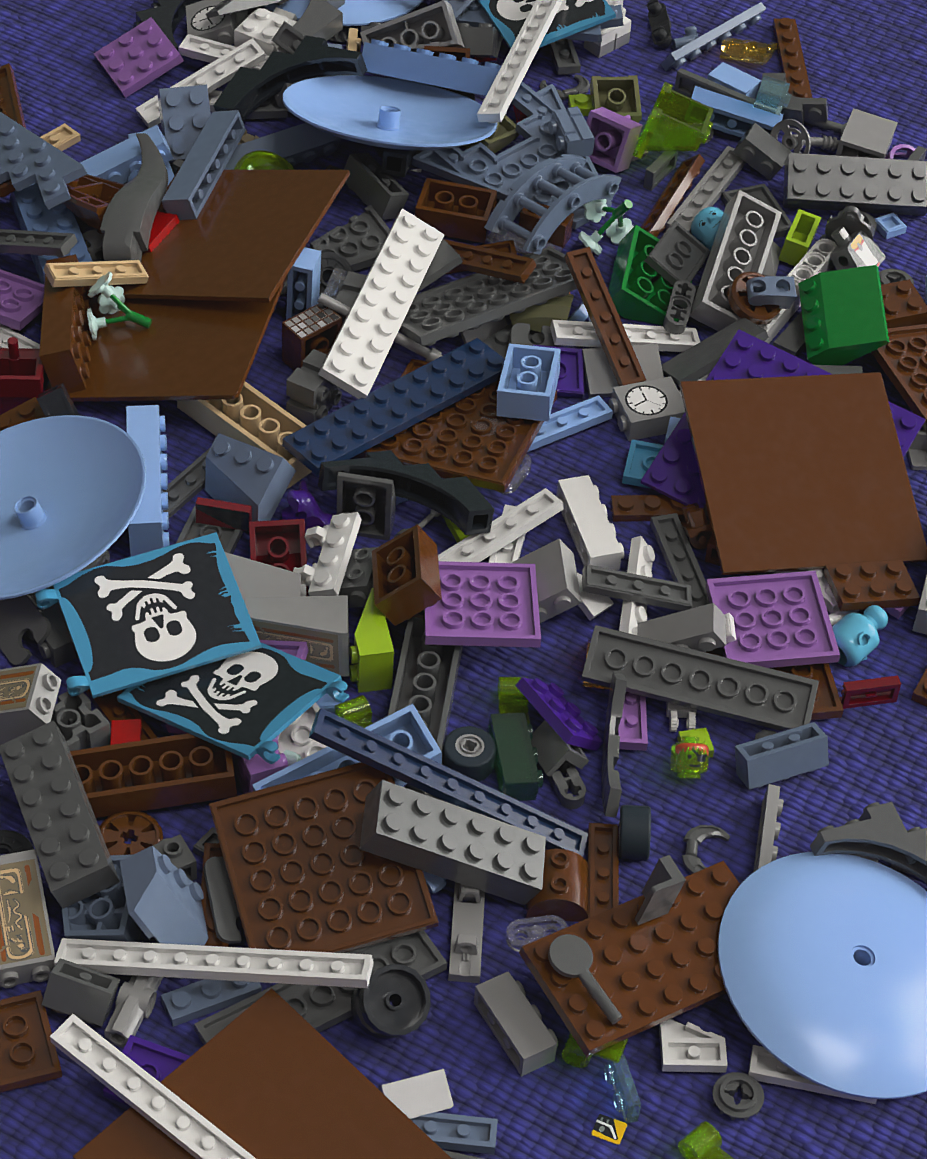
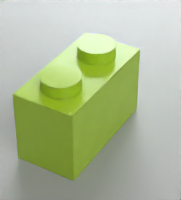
(799, 237)

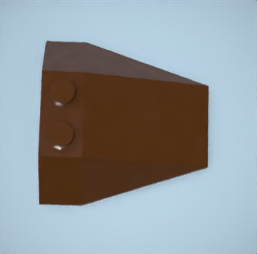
(91, 198)

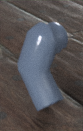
(691, 34)

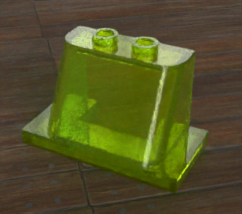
(674, 124)

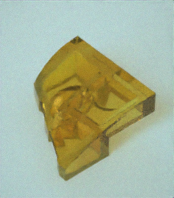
(747, 50)

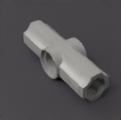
(133, 1004)

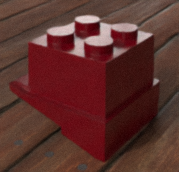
(19, 375)

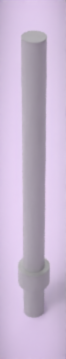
(429, 354)

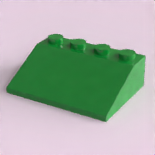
(634, 285)
(843, 315)

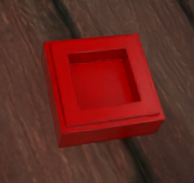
(126, 731)

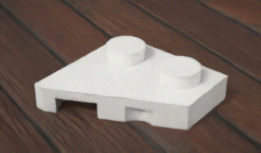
(691, 1048)

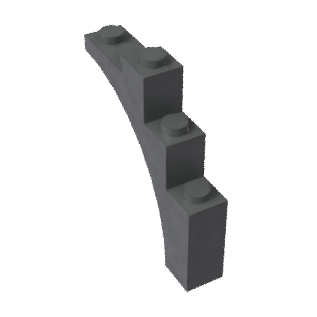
(877, 835)

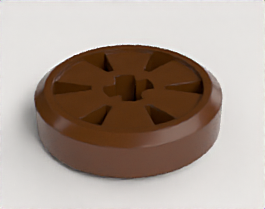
(739, 301)
(128, 825)

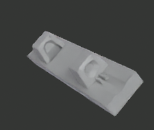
(466, 934)

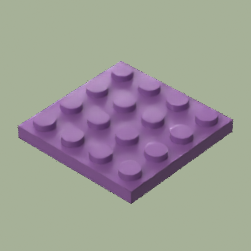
(485, 606)
(776, 619)

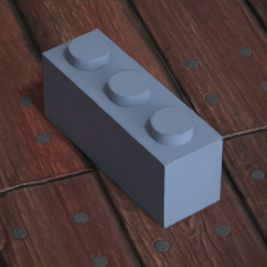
(781, 755)

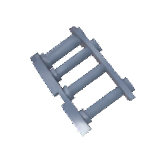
(542, 176)

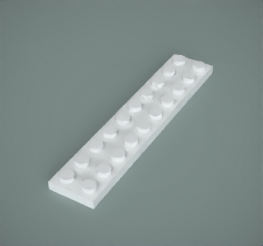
(381, 305)

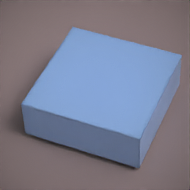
(890, 226)

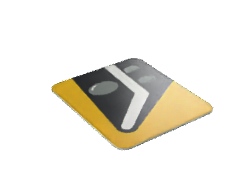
(609, 1129)

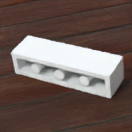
(589, 523)

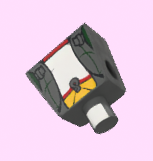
(854, 250)

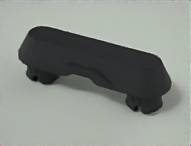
(659, 23)

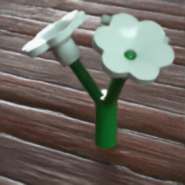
(619, 227)
(111, 301)

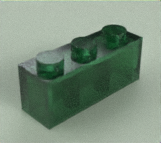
(515, 756)

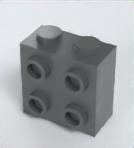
(358, 577)

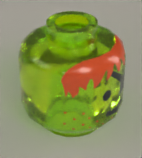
(689, 758)

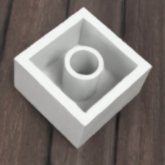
(262, 27)

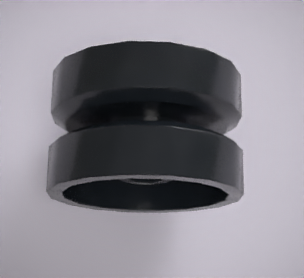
(405, 991)

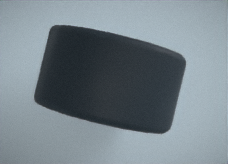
(469, 752)
(634, 832)

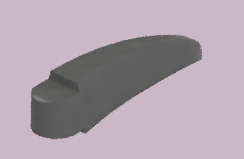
(134, 207)

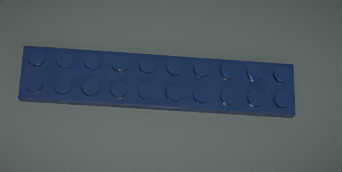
(396, 406)

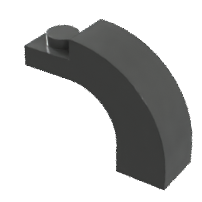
(802, 108)

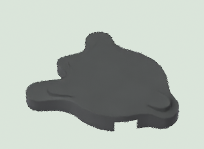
(851, 220)

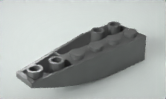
(482, 40)

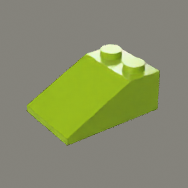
(372, 651)

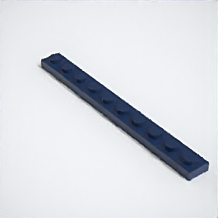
(441, 780)

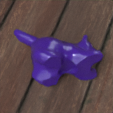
(304, 506)

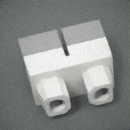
(611, 38)

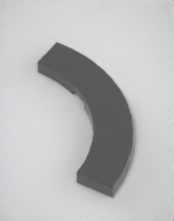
(610, 778)

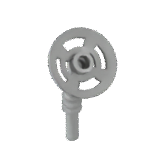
(801, 139)

